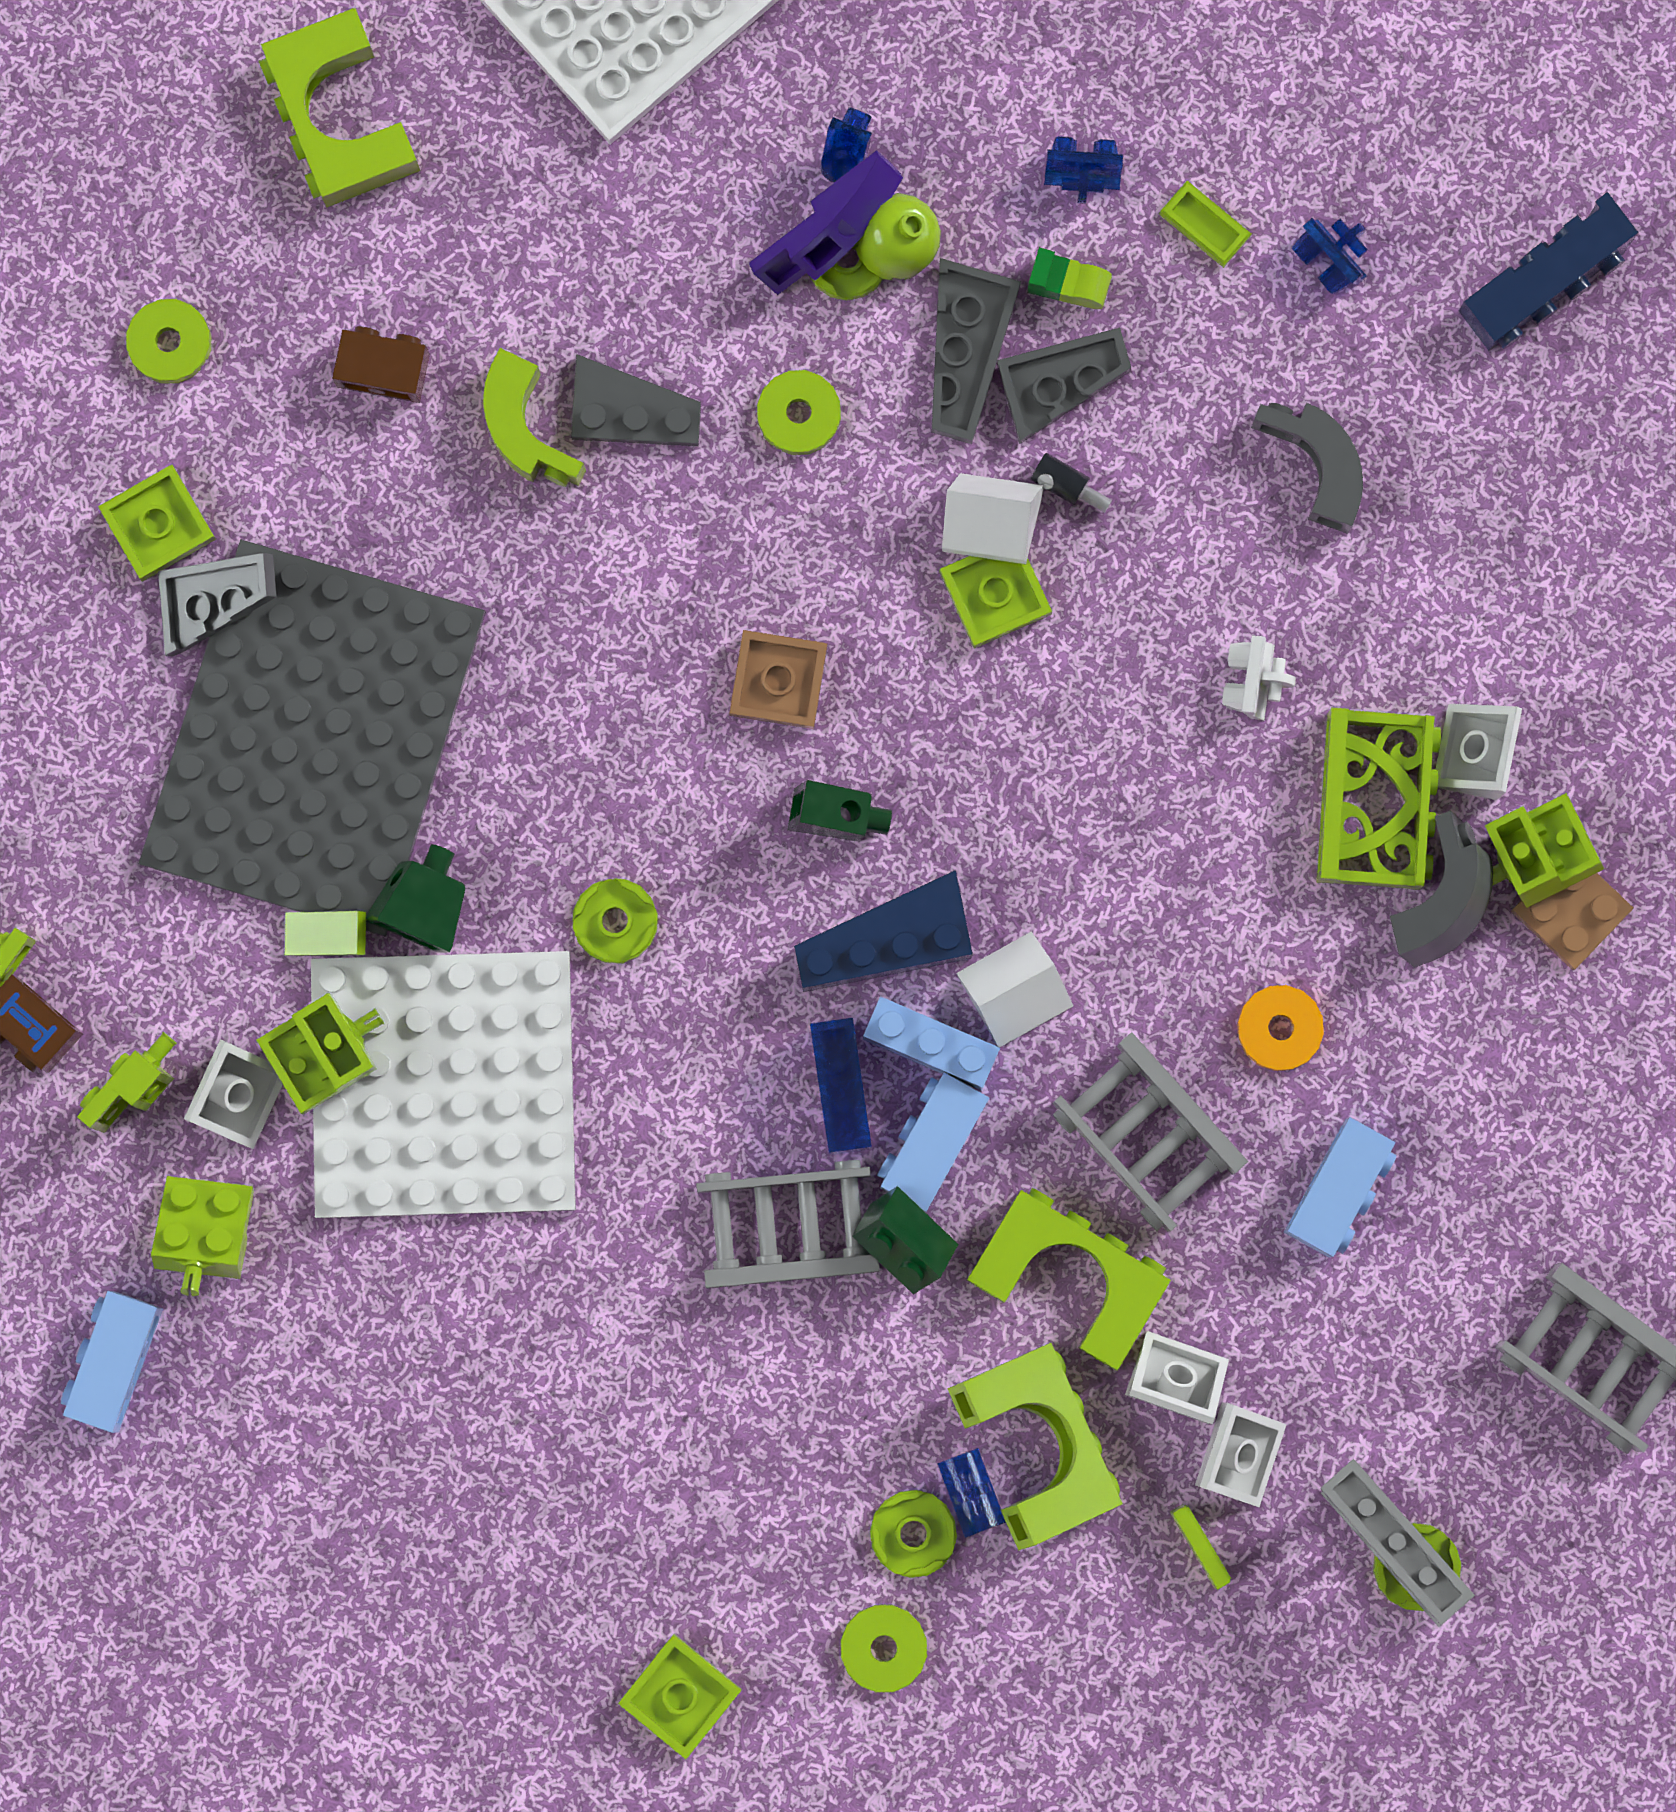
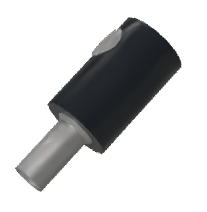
(1067, 483)

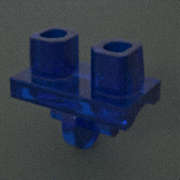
(845, 144)
(1083, 170)
(1319, 240)
(971, 1492)

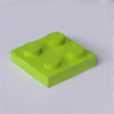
(157, 523)
(994, 596)
(680, 1696)

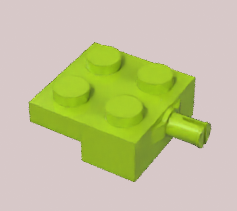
(1542, 850)
(319, 1051)
(134, 1081)
(202, 1230)

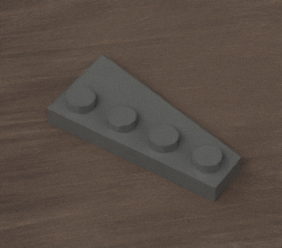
(970, 332)

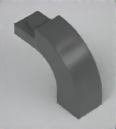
(1332, 454)
(1456, 905)

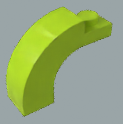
(504, 403)

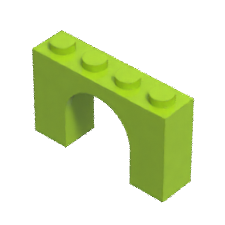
(298, 66)
(1131, 1284)
(1082, 1482)

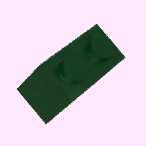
(905, 1240)

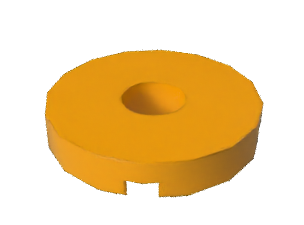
(1305, 1020)

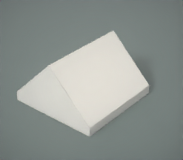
(990, 517)
(1477, 749)
(1015, 989)
(235, 1095)
(1178, 1377)
(1240, 1454)

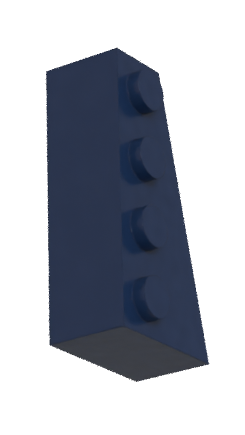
(1550, 274)
(897, 937)

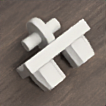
(1257, 660)

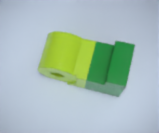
(1068, 280)

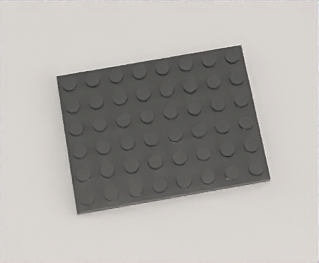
(313, 739)

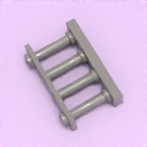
(1161, 1092)
(769, 1264)
(1601, 1315)
(1396, 1543)

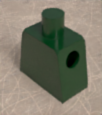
(818, 812)
(421, 902)

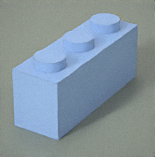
(930, 1043)
(933, 1139)
(1341, 1188)
(111, 1361)

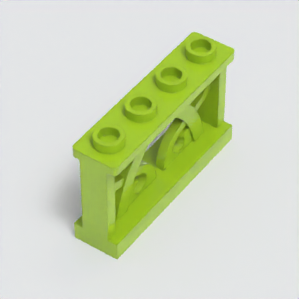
(1339, 845)

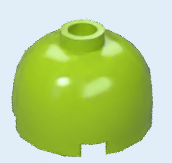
(900, 238)

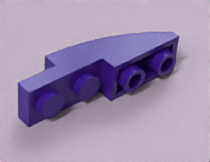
(833, 228)

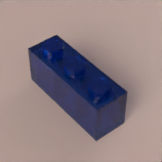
(840, 1086)

